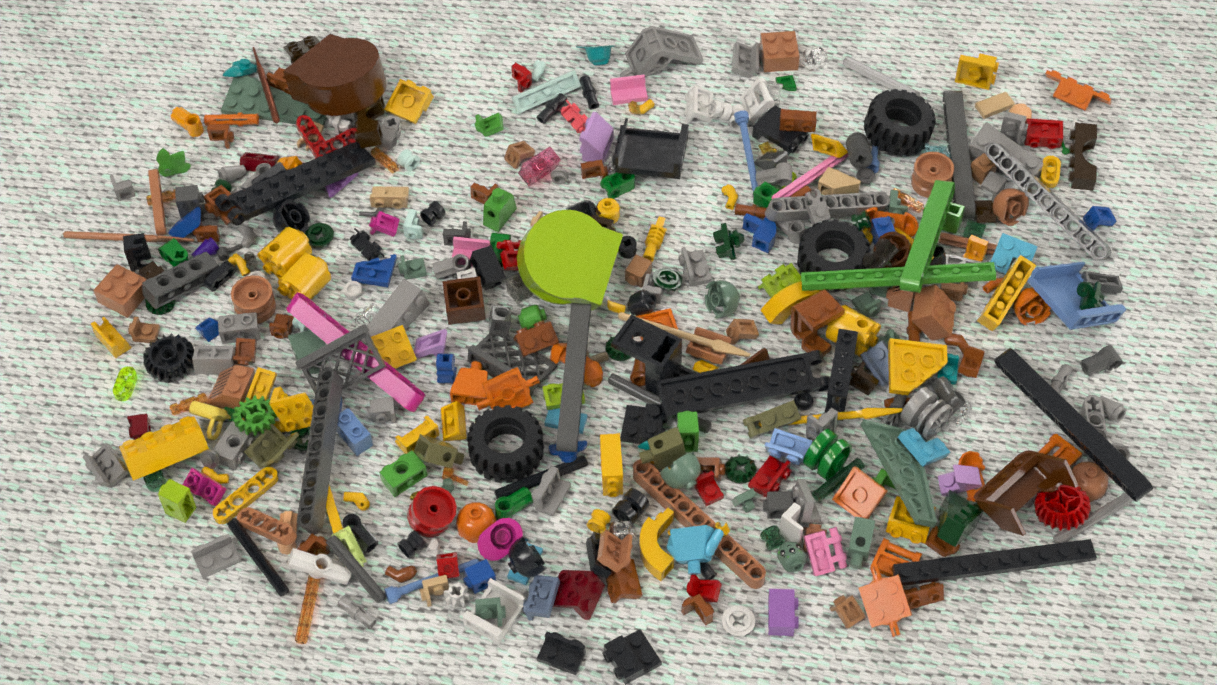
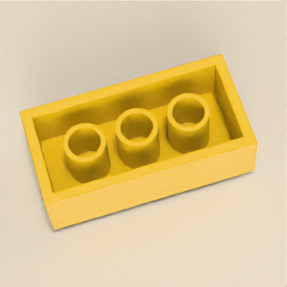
(163, 447)

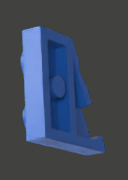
(375, 271)

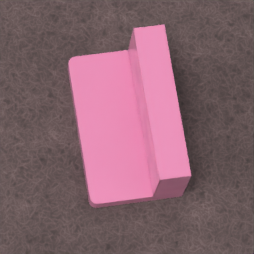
(628, 89)
(466, 246)

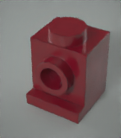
(139, 425)

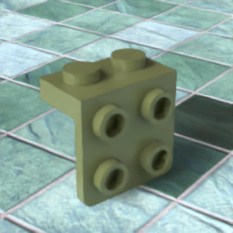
(270, 447)

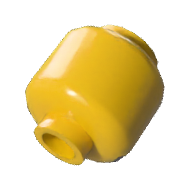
(608, 209)

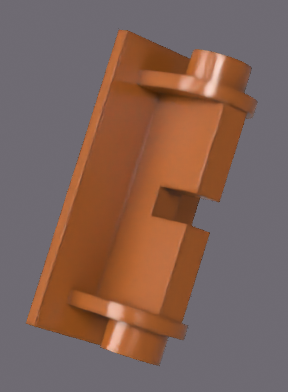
(927, 594)

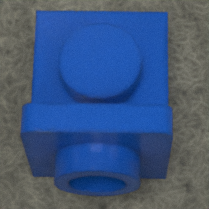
(1099, 216)

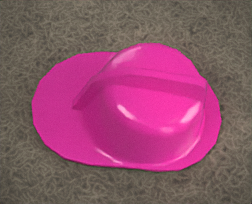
(498, 538)

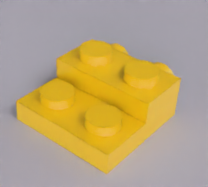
(977, 71)
(409, 101)
(902, 525)

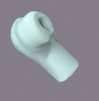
(539, 69)

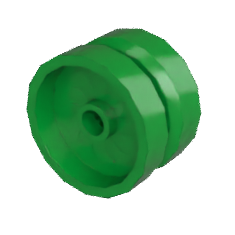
(827, 454)

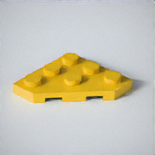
(913, 364)

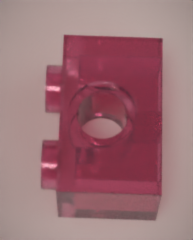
(539, 166)

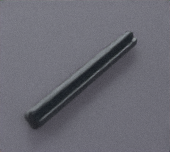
(535, 480)
(258, 557)

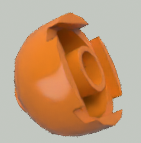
(1031, 302)
(473, 520)

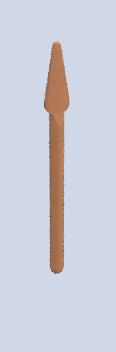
(119, 236)

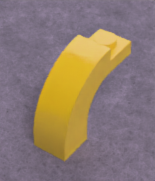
(780, 305)
(651, 554)

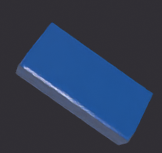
(186, 224)

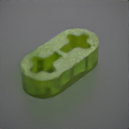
(121, 383)

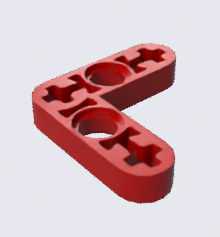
(321, 144)

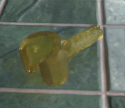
(765, 147)

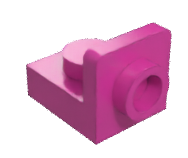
(384, 223)

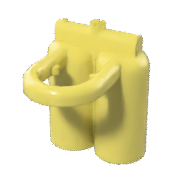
(212, 413)

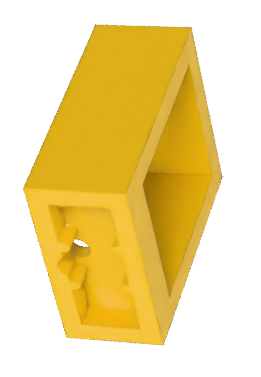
(611, 464)

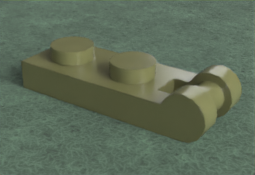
(773, 418)

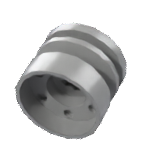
(926, 413)

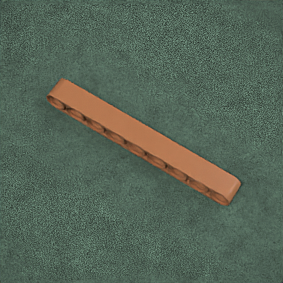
(695, 514)

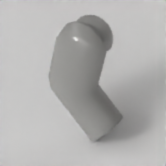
(248, 235)

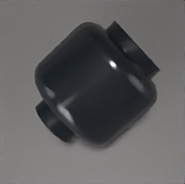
(641, 303)

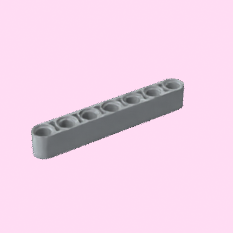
(834, 202)

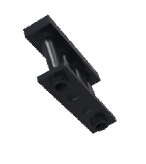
(841, 370)

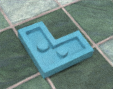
(1009, 248)
(923, 451)

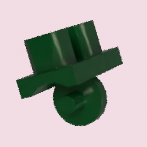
(729, 239)
(1090, 295)

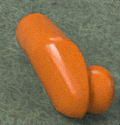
(990, 286)

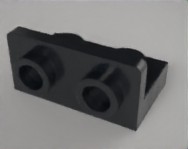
(562, 653)

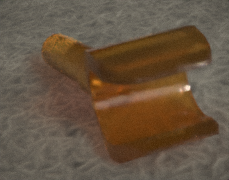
(448, 473)

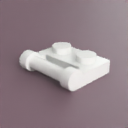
(752, 101)

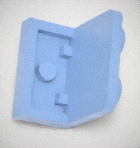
(788, 446)

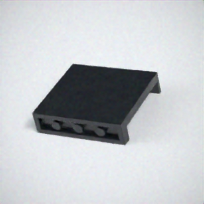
(650, 152)

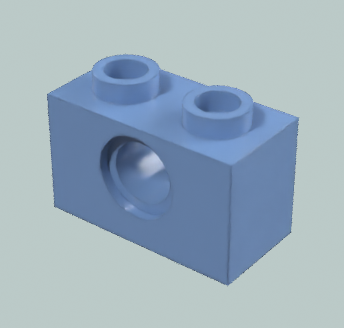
(353, 432)

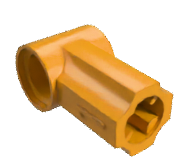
(188, 121)

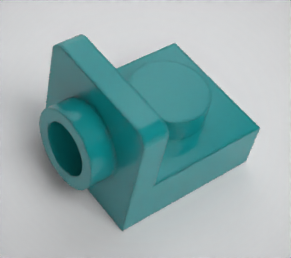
(950, 370)

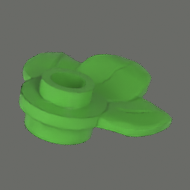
(174, 162)

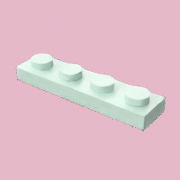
(546, 91)

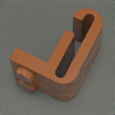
(814, 313)

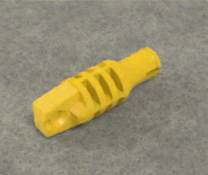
(654, 238)

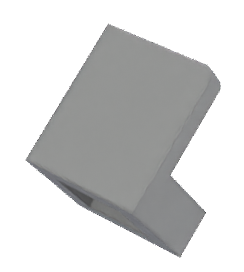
(994, 183)
(123, 189)
(649, 286)

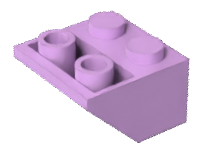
(596, 138)

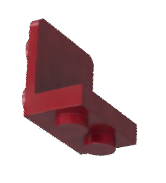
(579, 591)

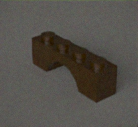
(369, 129)
(1083, 173)

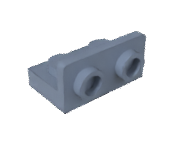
(877, 361)
(541, 596)

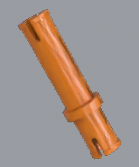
(251, 119)

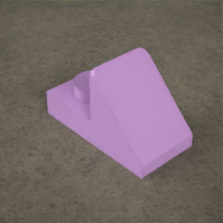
(431, 344)
(961, 480)

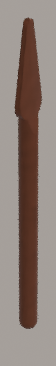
(265, 85)

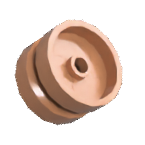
(928, 169)
(254, 295)

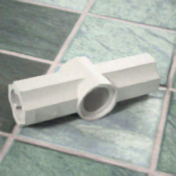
(307, 563)

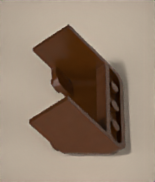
(1019, 483)

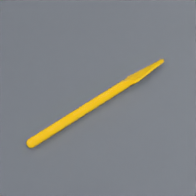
(866, 413)

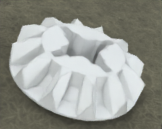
(738, 612)

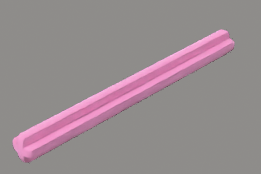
(809, 177)

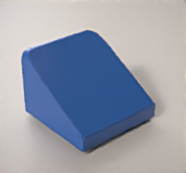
(208, 329)

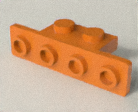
(1074, 93)

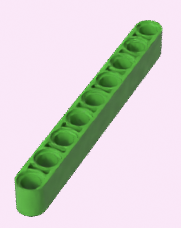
(927, 236)

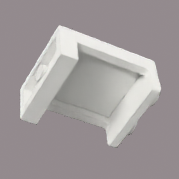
(488, 627)

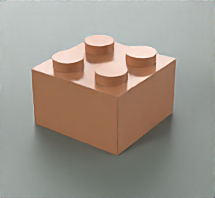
(779, 51)
(120, 290)
(933, 312)

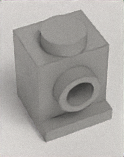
(382, 410)

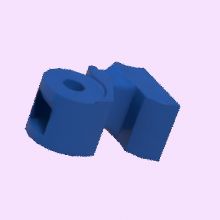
(446, 368)

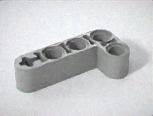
(1094, 403)

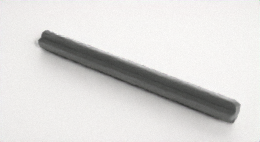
(647, 396)

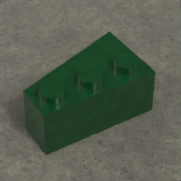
(957, 518)

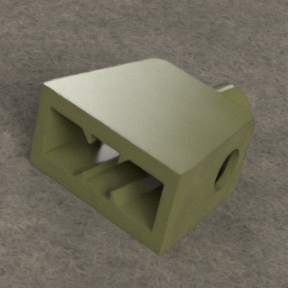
(664, 449)
(437, 452)

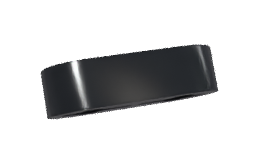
(220, 276)

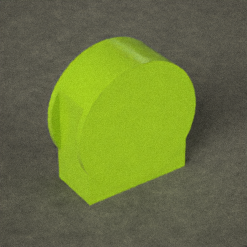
(568, 258)

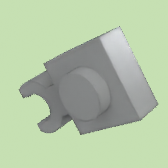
(817, 210)

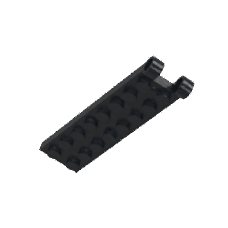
(295, 182)
(741, 384)

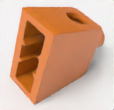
(468, 385)

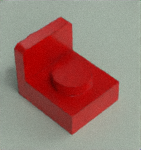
(708, 488)
(448, 564)

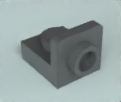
(448, 234)

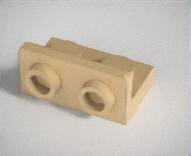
(389, 197)

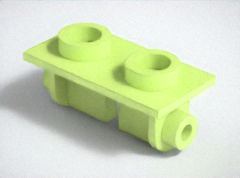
(348, 540)

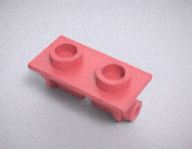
(572, 112)

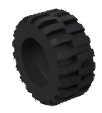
(894, 137)
(832, 236)
(505, 465)

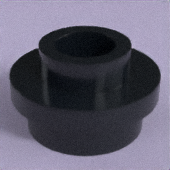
(806, 397)

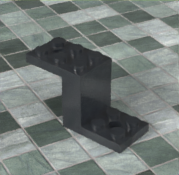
(658, 351)

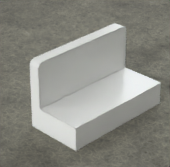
(790, 524)

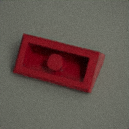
(252, 160)

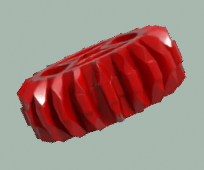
(1063, 508)

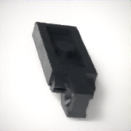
(592, 549)

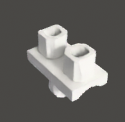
(340, 122)

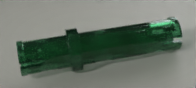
(837, 480)

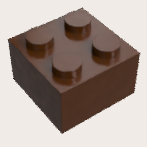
(464, 300)

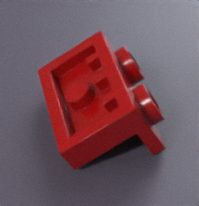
(1044, 133)
(770, 476)

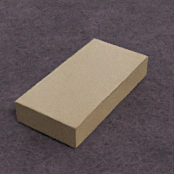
(994, 105)

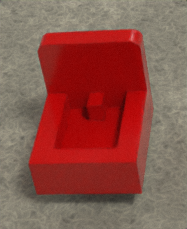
(522, 75)
(707, 589)

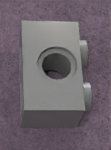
(230, 455)

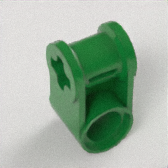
(618, 184)
(173, 252)

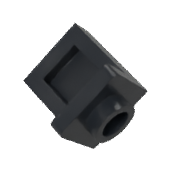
(585, 206)

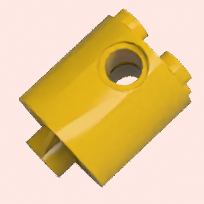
(284, 251)
(305, 276)
(855, 321)

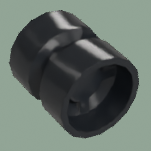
(630, 506)

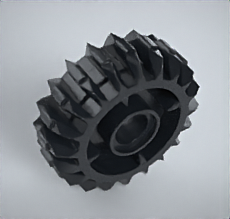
(169, 357)

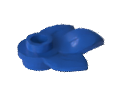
(568, 456)

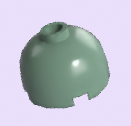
(722, 294)
(682, 472)

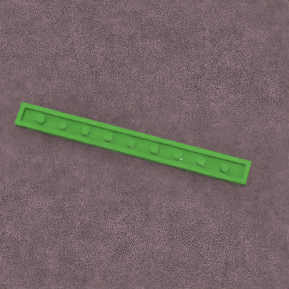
(891, 276)

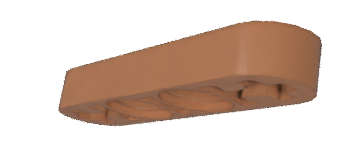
(157, 202)
(264, 528)

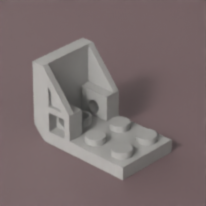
(654, 42)

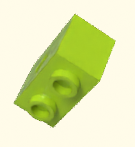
(177, 500)

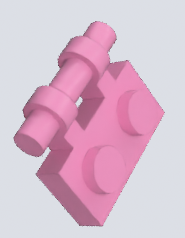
(820, 554)

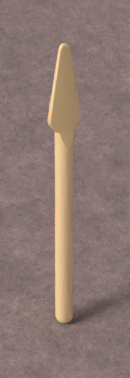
(716, 345)

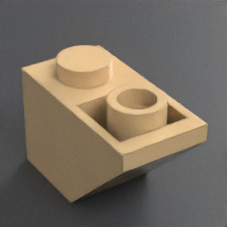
(837, 183)

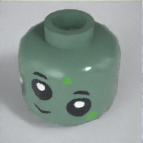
(792, 556)

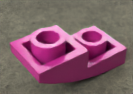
(204, 486)

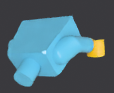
(695, 544)

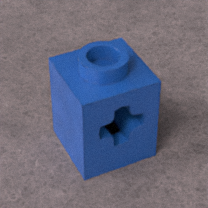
(478, 576)

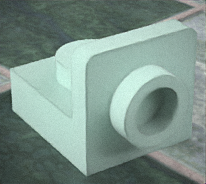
(411, 225)

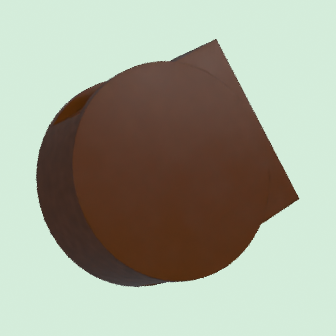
(337, 76)

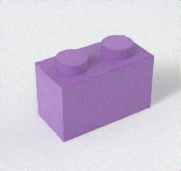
(781, 612)

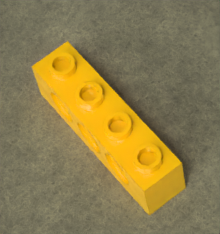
(1006, 293)

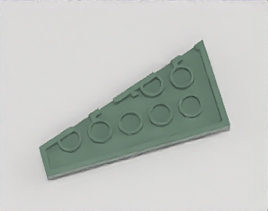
(249, 98)
(903, 470)

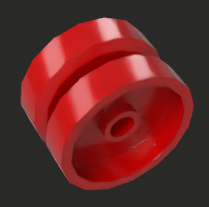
(431, 511)

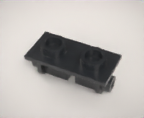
(361, 240)

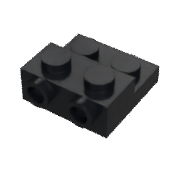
(642, 423)
(631, 656)

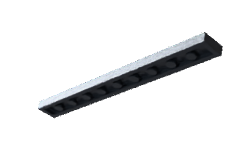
(995, 562)

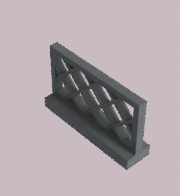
(337, 346)
(495, 367)

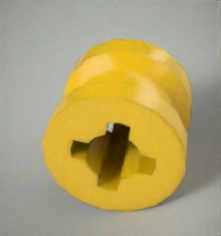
(598, 521)

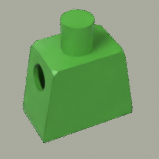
(498, 209)

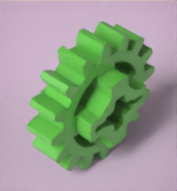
(254, 415)

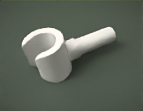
(433, 546)

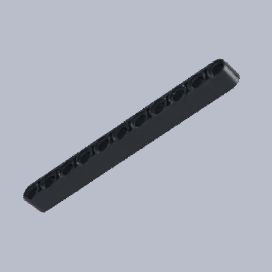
(1074, 425)

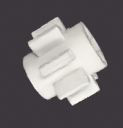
(456, 595)

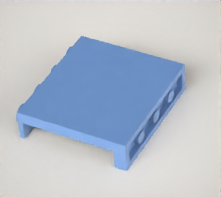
(1058, 289)

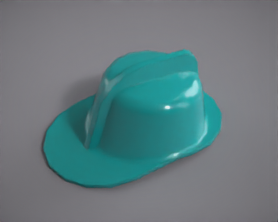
(598, 55)

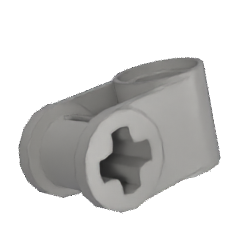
(391, 133)

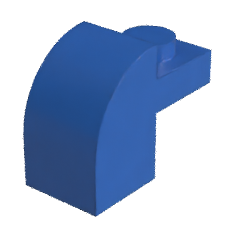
(763, 231)

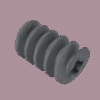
(859, 150)

